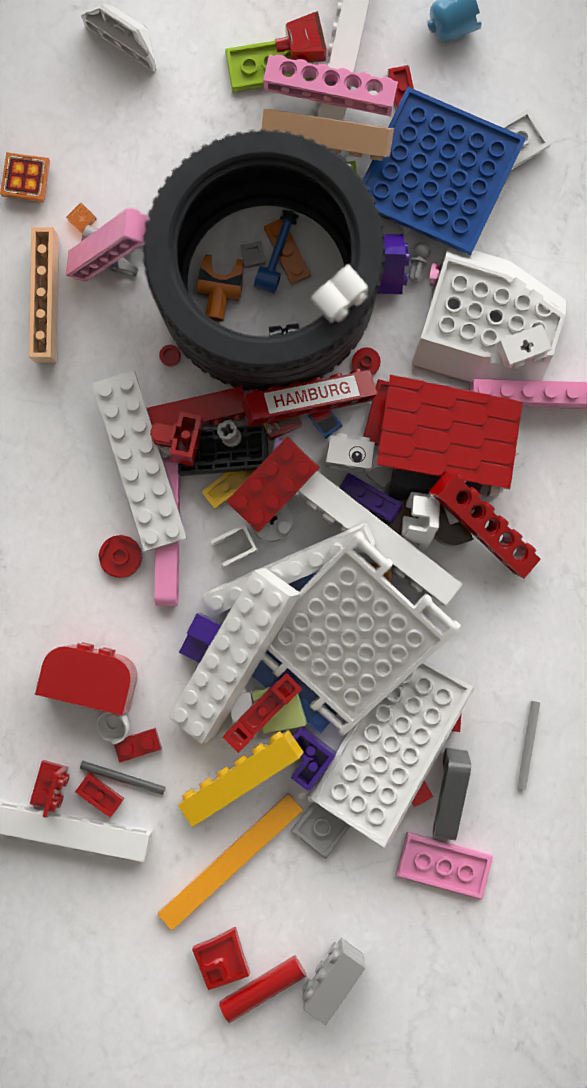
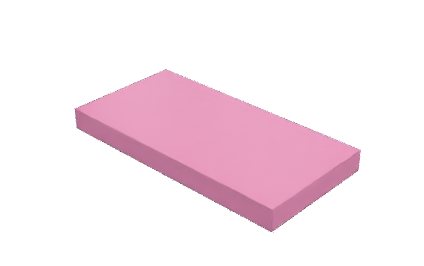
(444, 865)

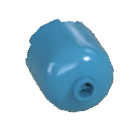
(453, 18)

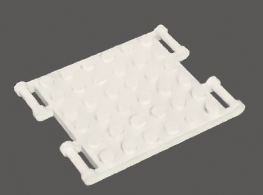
(355, 635)

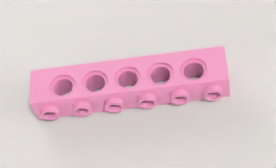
(336, 95)

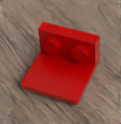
(48, 787)

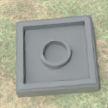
(320, 829)

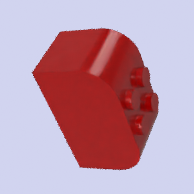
(88, 678)

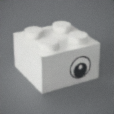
(349, 453)

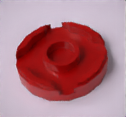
(120, 556)

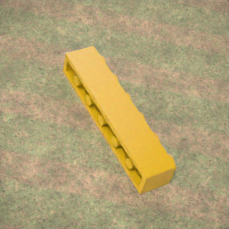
(240, 778)

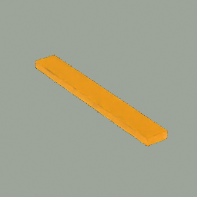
(230, 861)

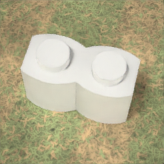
(340, 294)

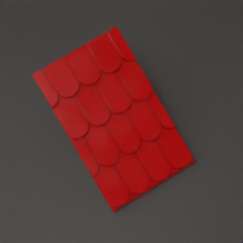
(449, 430)

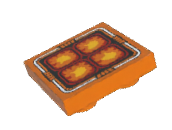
(25, 177)

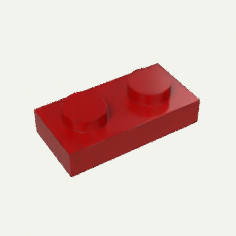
(138, 745)
(99, 795)

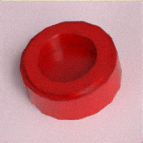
(170, 355)

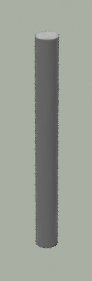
(121, 777)

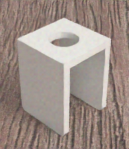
(221, 538)

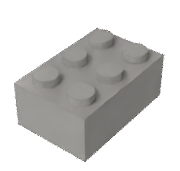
(332, 980)

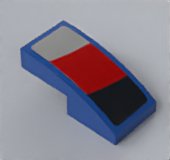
(325, 422)

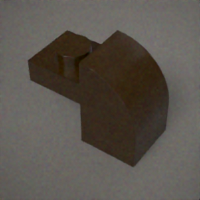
(451, 534)

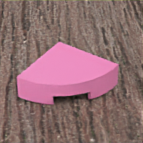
(434, 274)

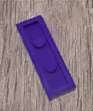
(371, 498)

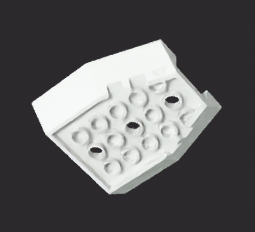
(465, 339)

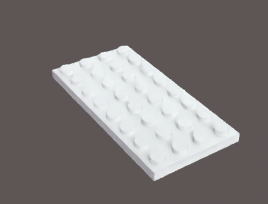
(392, 752)

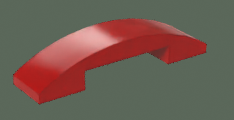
(261, 712)

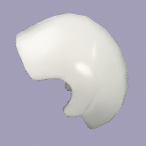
(113, 727)

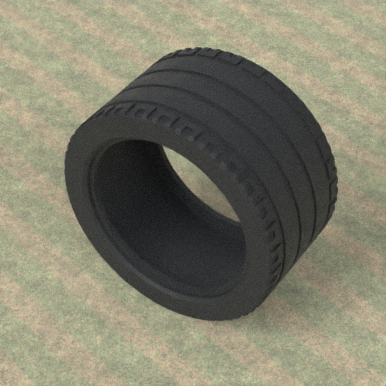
(248, 173)

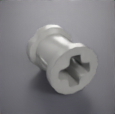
(231, 439)

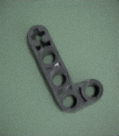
(452, 793)

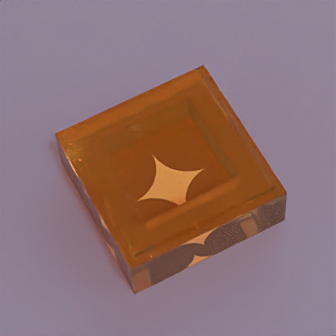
(81, 217)

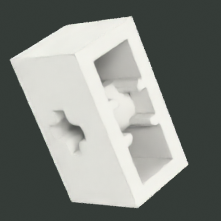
(533, 338)

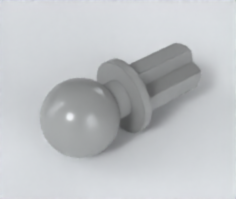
(421, 252)

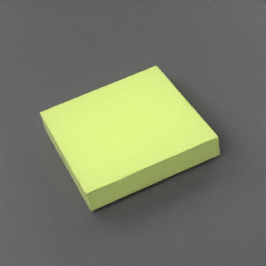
(287, 717)

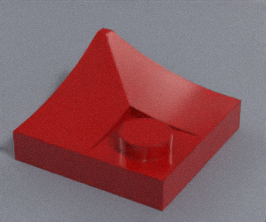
(221, 959)

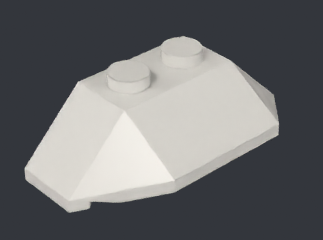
(122, 32)

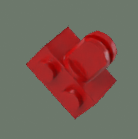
(181, 437)

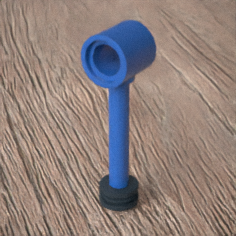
(267, 277)

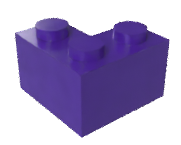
(396, 259)
(199, 637)
(315, 758)

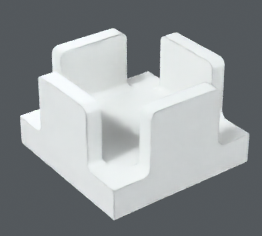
(424, 528)

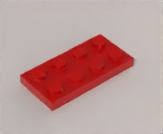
(273, 484)

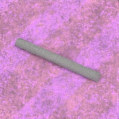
(528, 746)

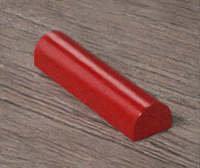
(262, 989)

